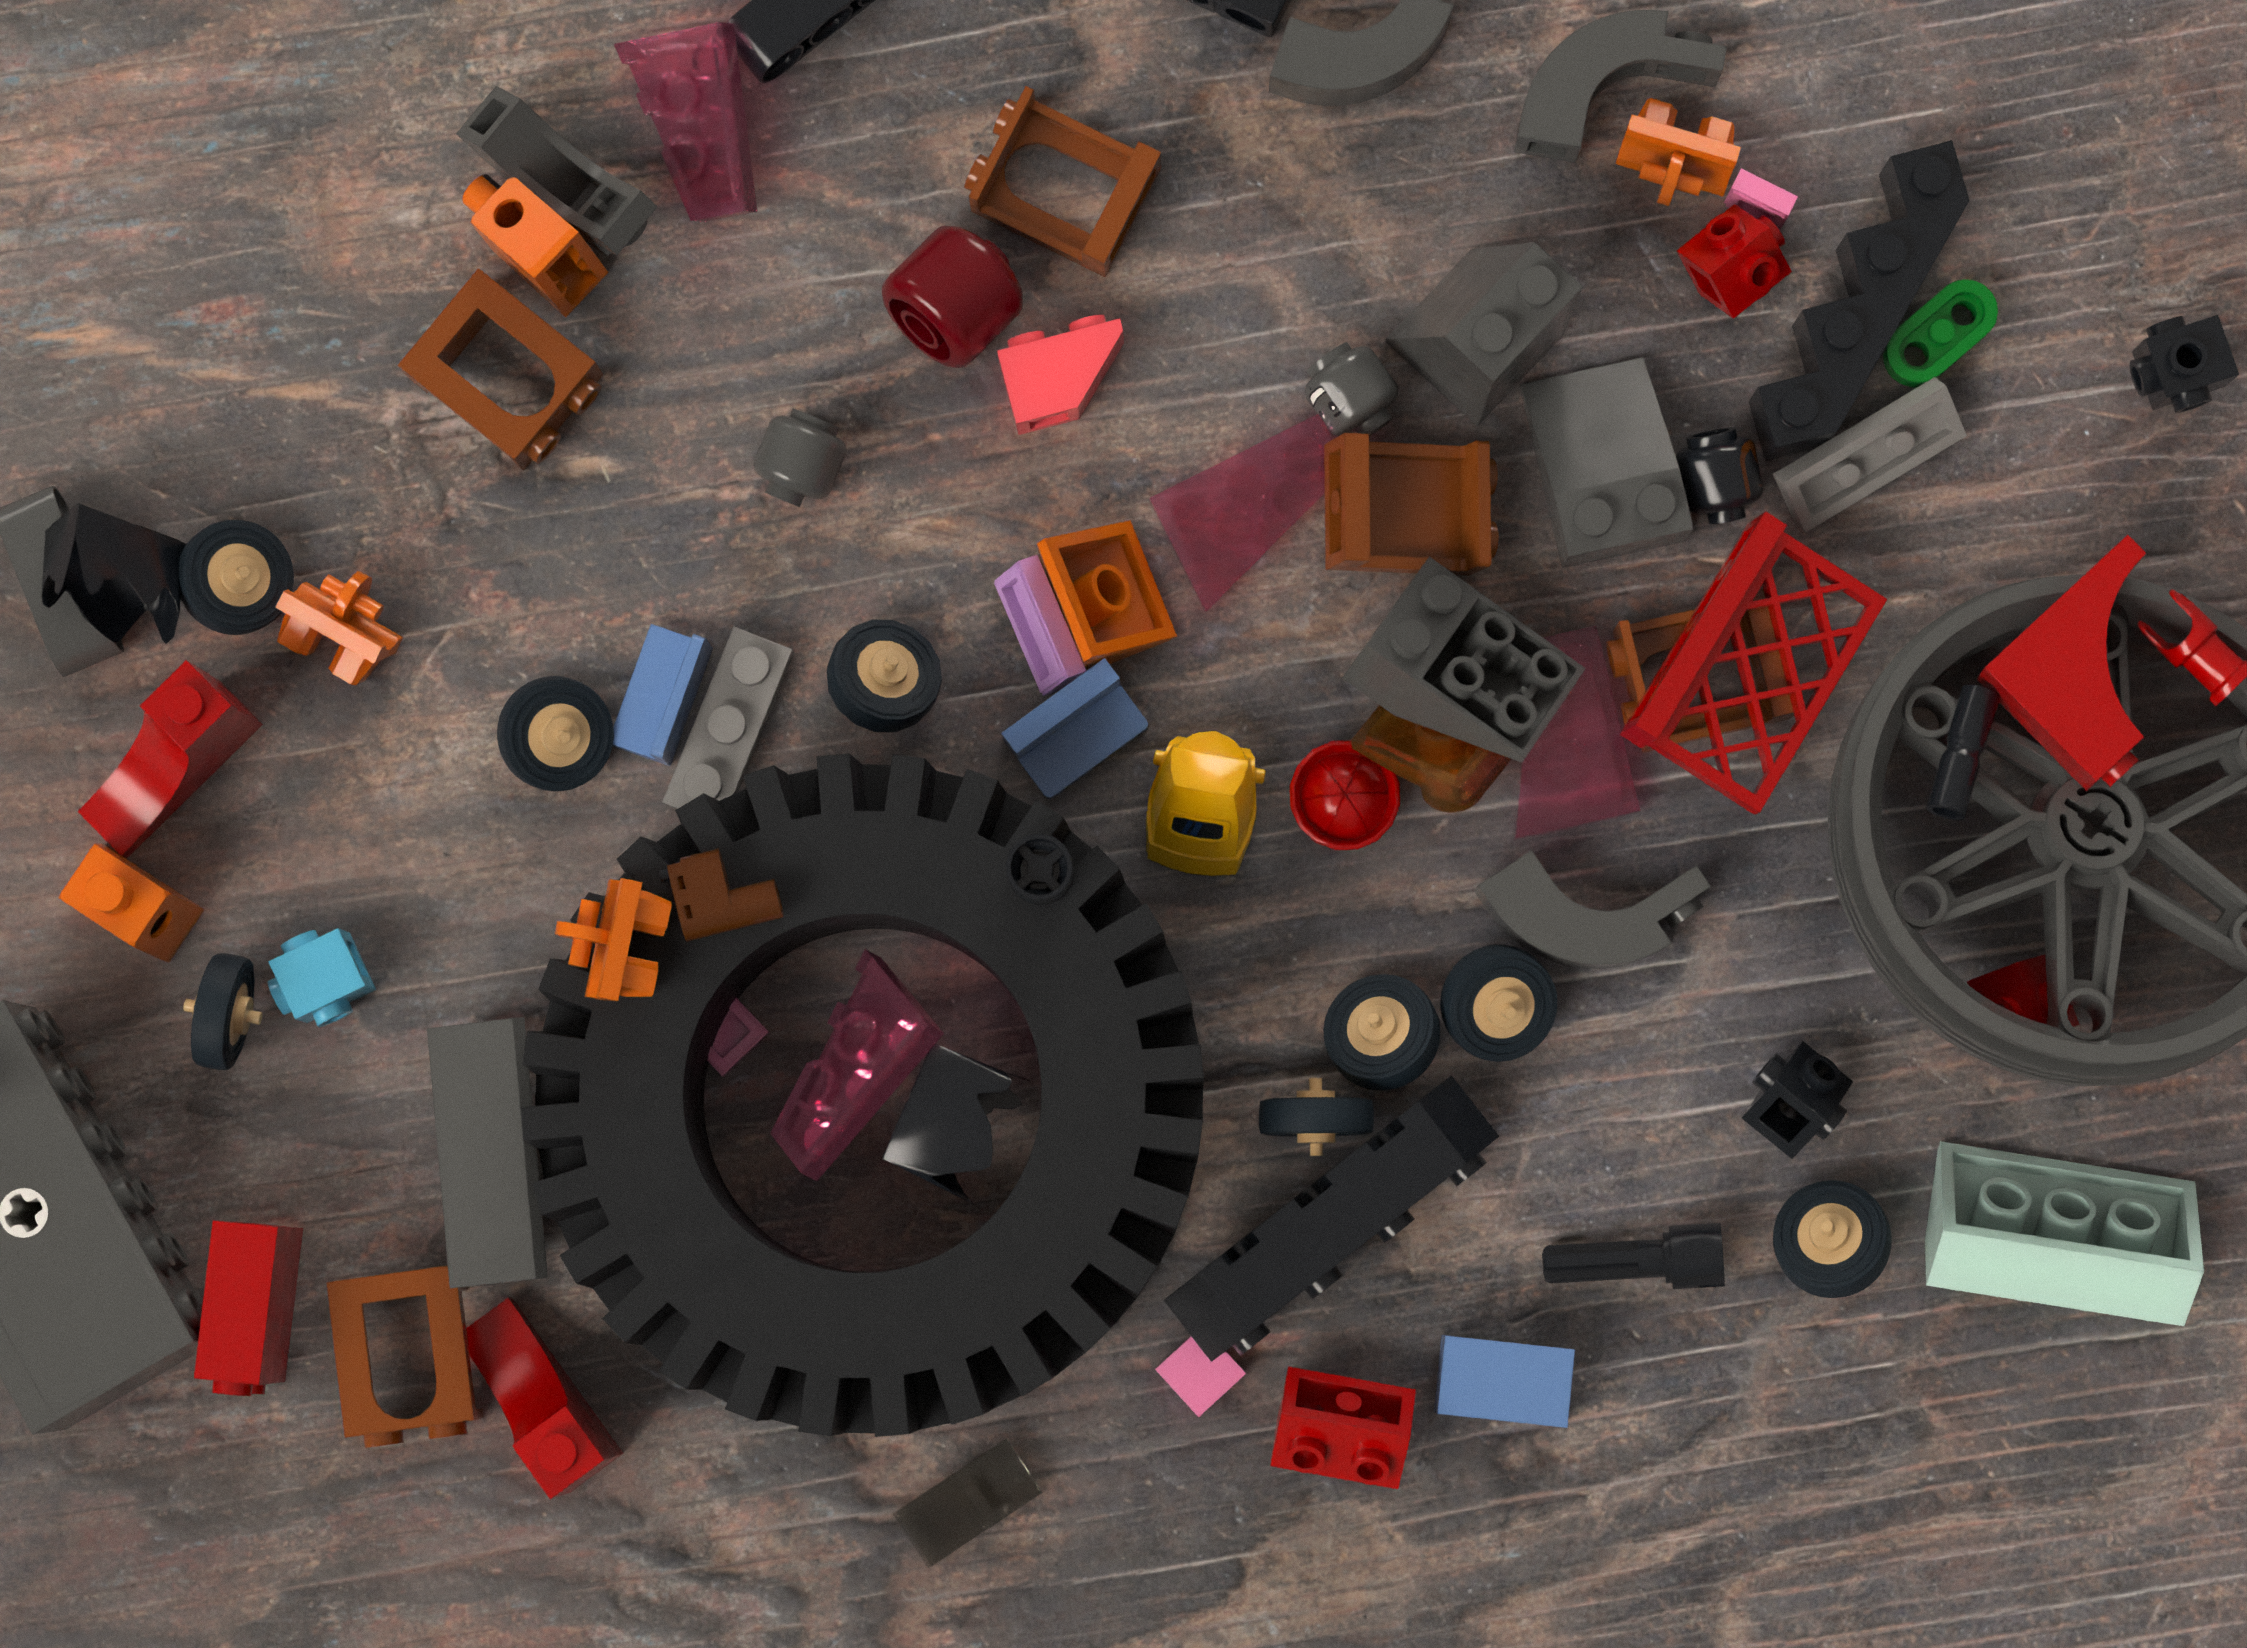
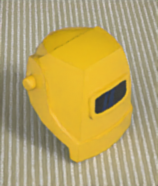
(1202, 804)

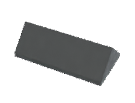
(483, 1161)

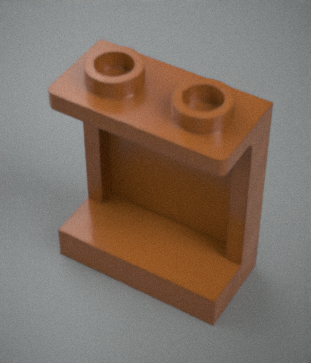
(1408, 502)

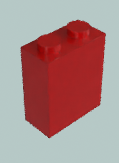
(247, 1306)

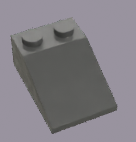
(1606, 463)

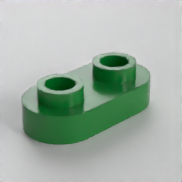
(1938, 334)

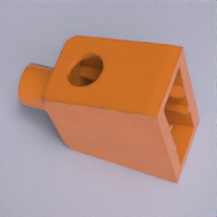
(534, 241)
(129, 902)

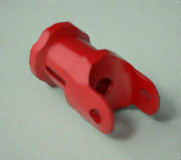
(2201, 652)

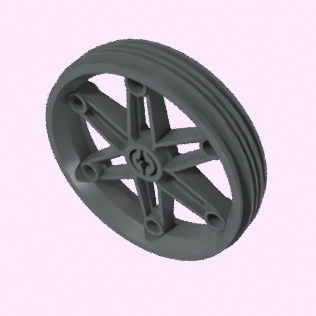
(2054, 834)

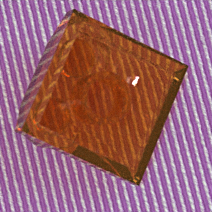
(1447, 769)

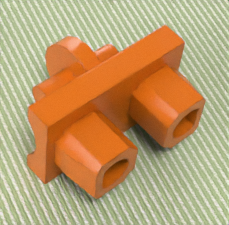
(1678, 156)
(343, 615)
(624, 911)

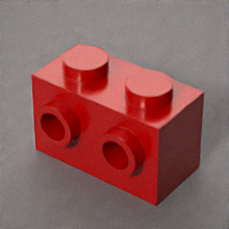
(1343, 1427)

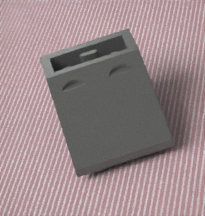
(1463, 666)

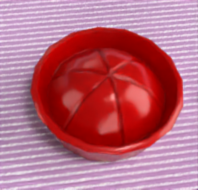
(1343, 797)

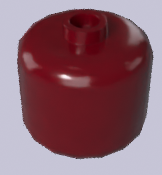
(953, 296)

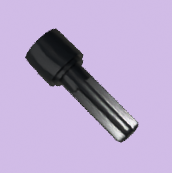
(1685, 1256)

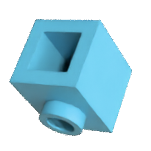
(319, 977)

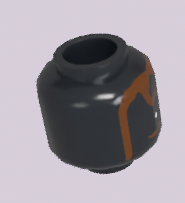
(1720, 474)

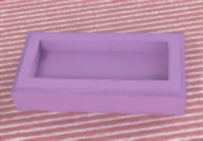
(1039, 625)

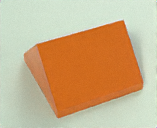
(1106, 592)

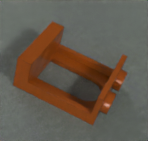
(1034, 123)
(517, 436)
(1640, 640)
(454, 1383)

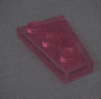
(697, 104)
(1242, 506)
(1580, 761)
(866, 1059)

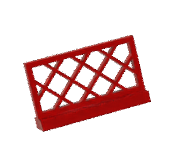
(1707, 634)

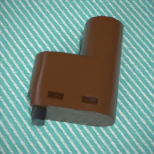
(708, 904)

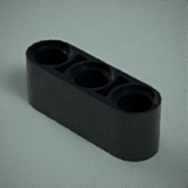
(781, 32)

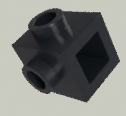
(2182, 363)
(1797, 1099)

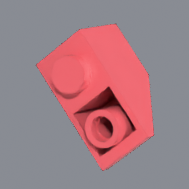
(1057, 375)

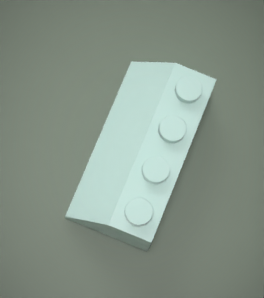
(2063, 1234)

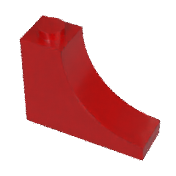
(2060, 677)
(184, 738)
(547, 1414)

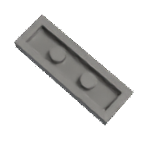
(1870, 454)
(730, 719)

